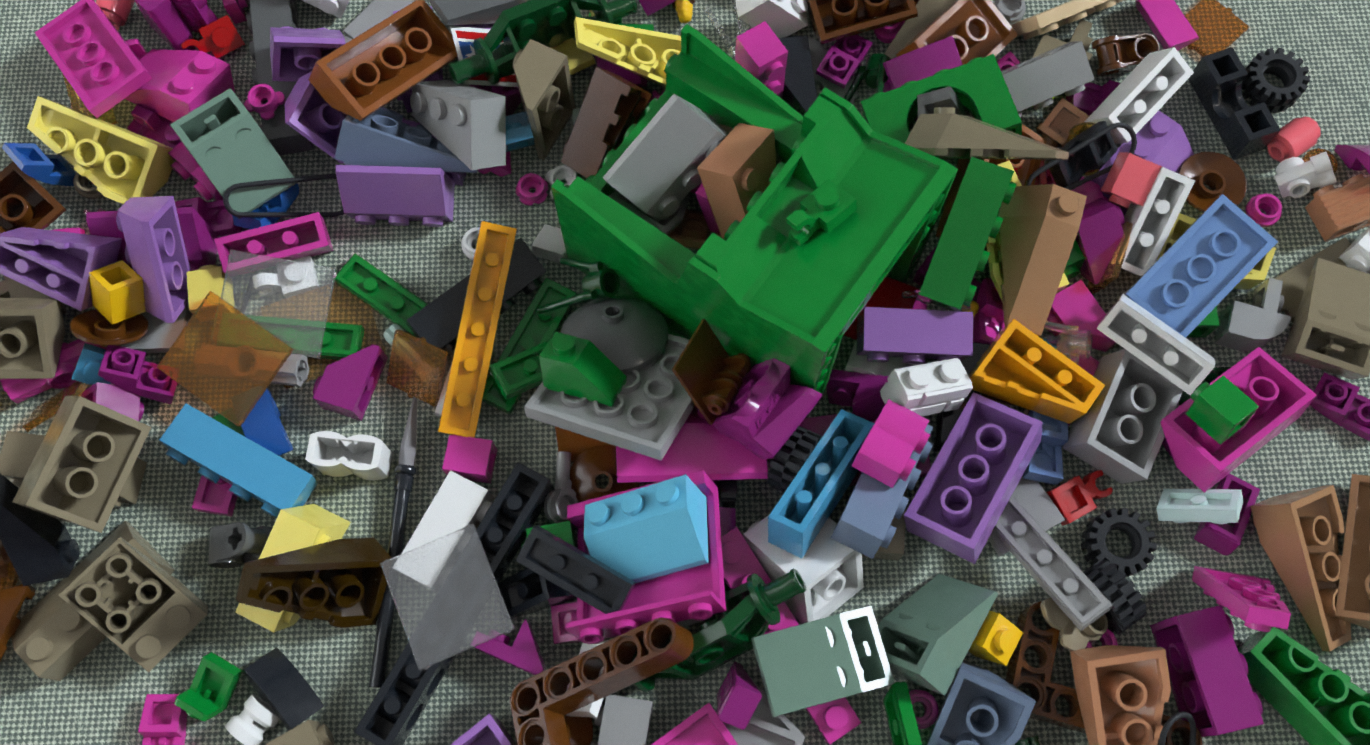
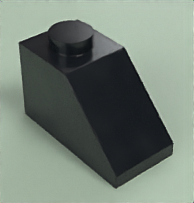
(530, 592)

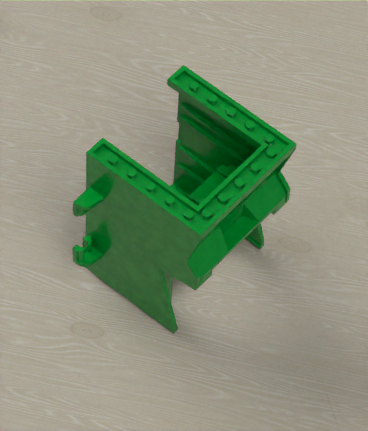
(756, 282)

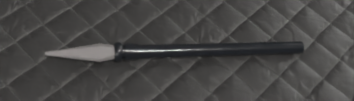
(402, 487)

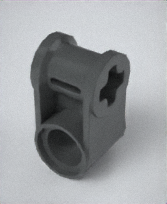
(235, 544)

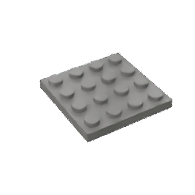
(642, 417)

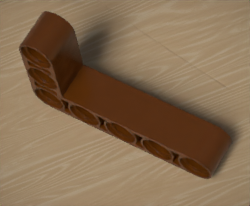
(586, 686)
(1046, 692)

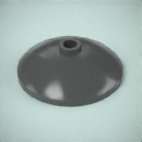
(623, 329)

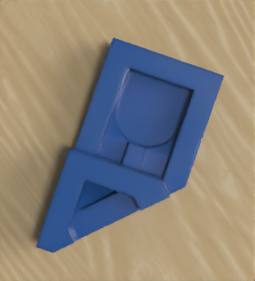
(280, 203)

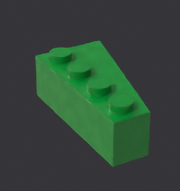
(966, 234)
(1305, 691)

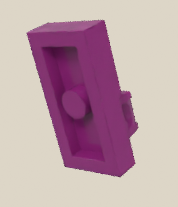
(153, 126)

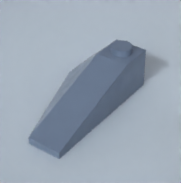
(388, 141)
(981, 710)

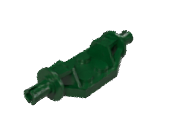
(540, 20)
(747, 615)

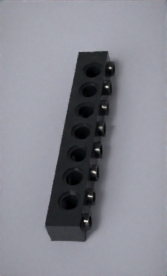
(500, 532)

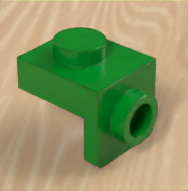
(210, 688)

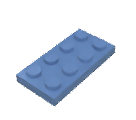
(1202, 266)

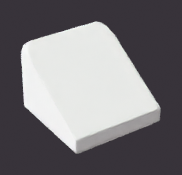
(549, 244)

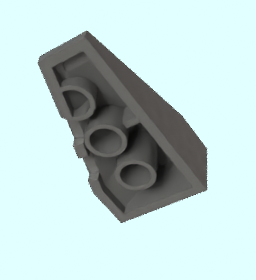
(471, 11)

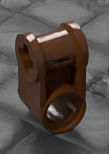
(1123, 52)

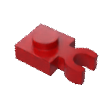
(218, 36)
(1076, 496)

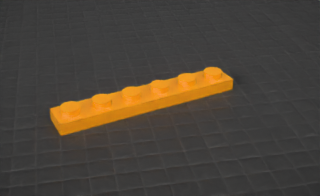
(477, 330)

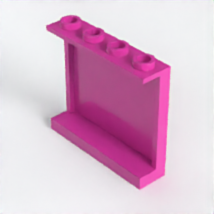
(675, 596)

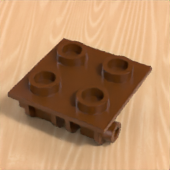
(710, 373)

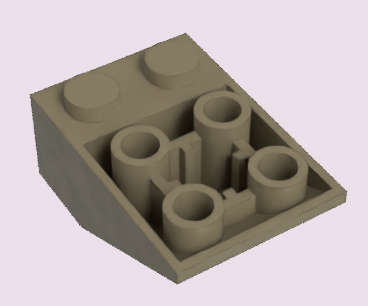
(1333, 322)
(135, 603)

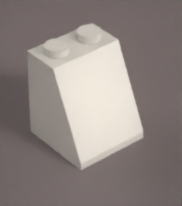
(828, 570)

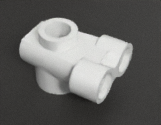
(1298, 177)

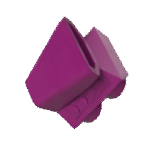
(176, 18)
(766, 409)

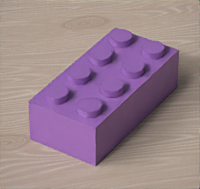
(973, 477)

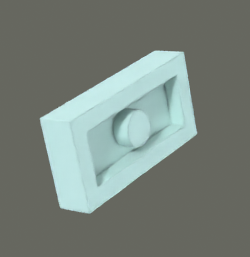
(1194, 505)

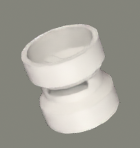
(252, 721)

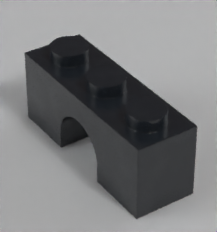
(1219, 87)

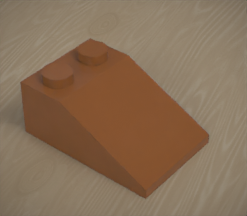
(975, 26)

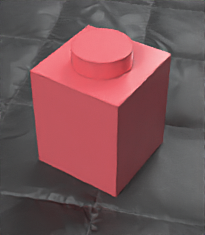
(1130, 180)

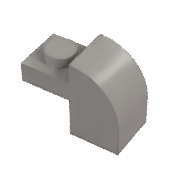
(1254, 325)

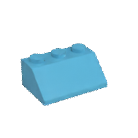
(649, 529)

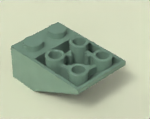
(232, 151)
(934, 631)
(822, 661)

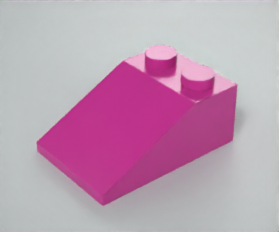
(181, 81)

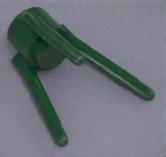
(872, 73)
(596, 284)

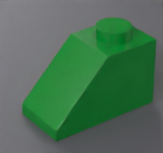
(580, 369)

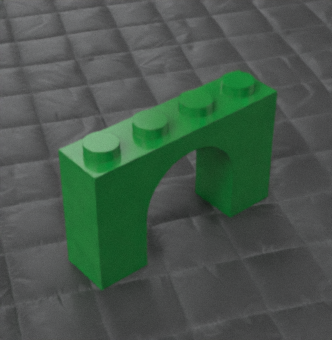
(976, 84)

